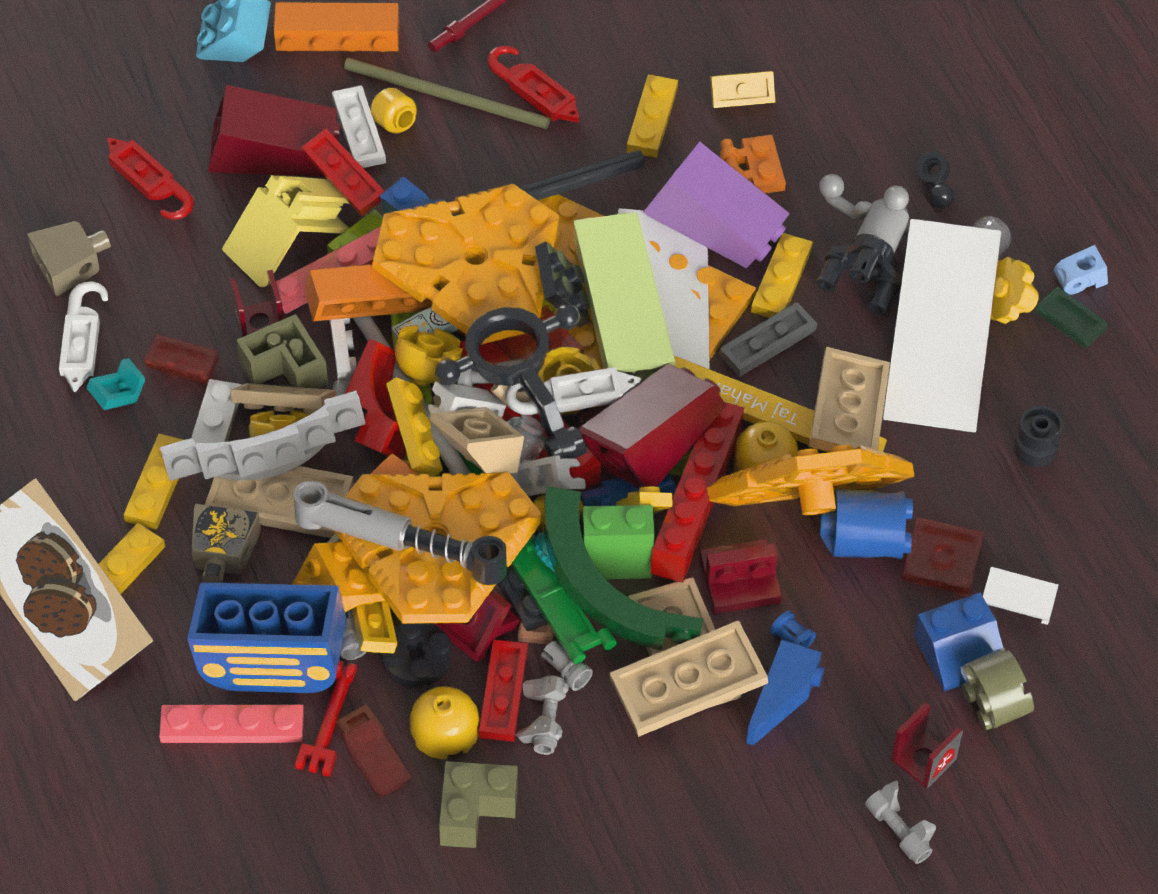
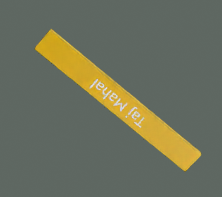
(761, 405)

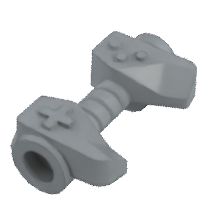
(544, 730)
(914, 840)

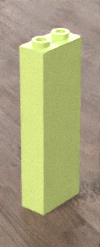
(622, 294)

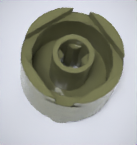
(997, 688)

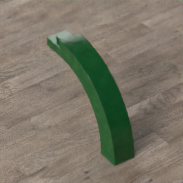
(593, 591)

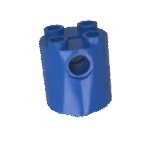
(867, 524)

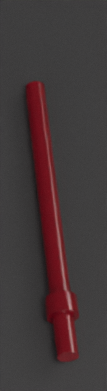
(457, 29)

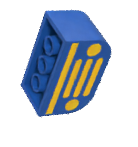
(267, 636)

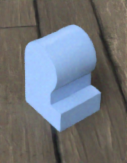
(1082, 271)

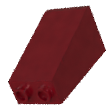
(266, 133)
(653, 425)

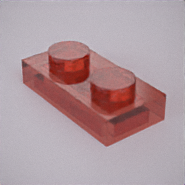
(181, 359)
(376, 758)

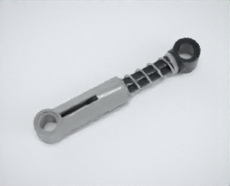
(319, 508)

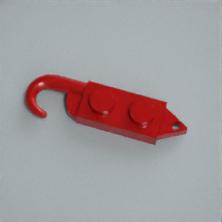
(535, 86)
(148, 176)

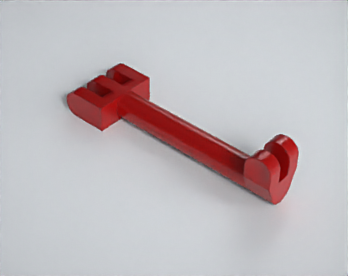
(320, 751)

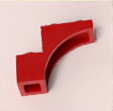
(370, 381)

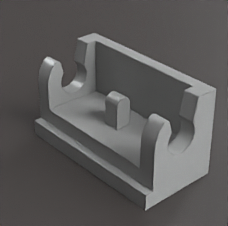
(544, 472)

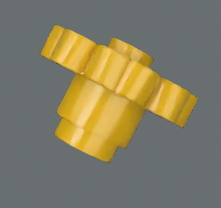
(1012, 290)

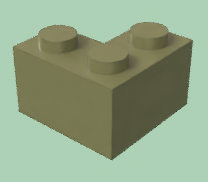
(283, 350)
(473, 792)

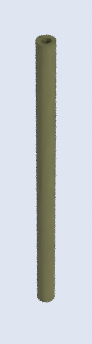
(447, 93)

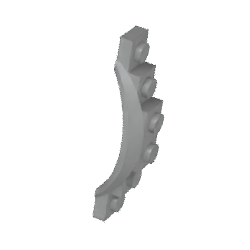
(268, 453)

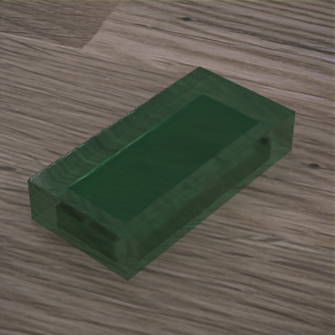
(1071, 317)

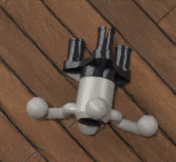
(874, 244)

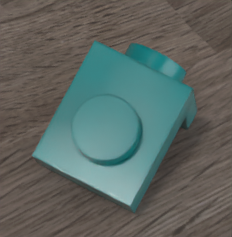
(117, 388)

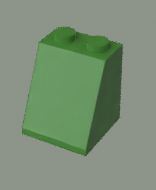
(619, 539)

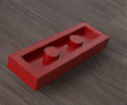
(343, 172)
(503, 690)

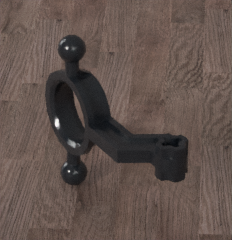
(559, 441)

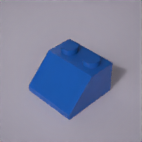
(956, 636)

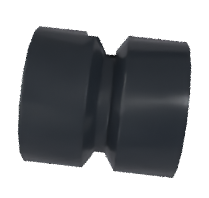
(1038, 436)

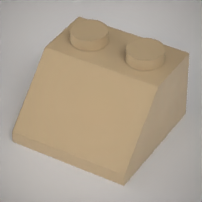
(481, 438)

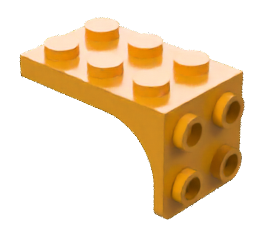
(335, 566)

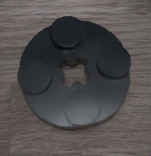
(424, 669)

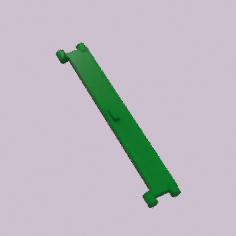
(554, 602)

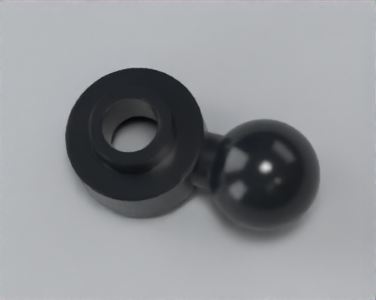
(940, 194)

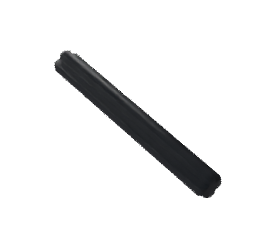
(585, 175)

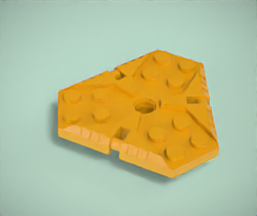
(477, 258)
(811, 478)
(468, 508)

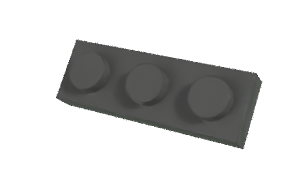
(768, 339)

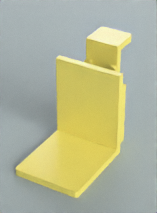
(277, 217)

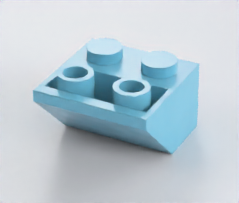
(233, 30)

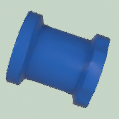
(785, 623)

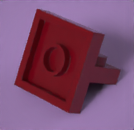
(741, 575)
(488, 622)

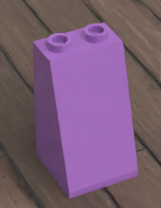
(718, 208)

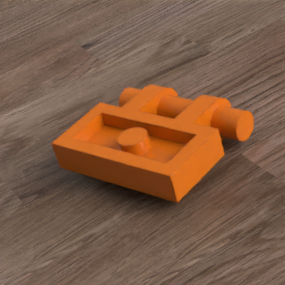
(760, 159)

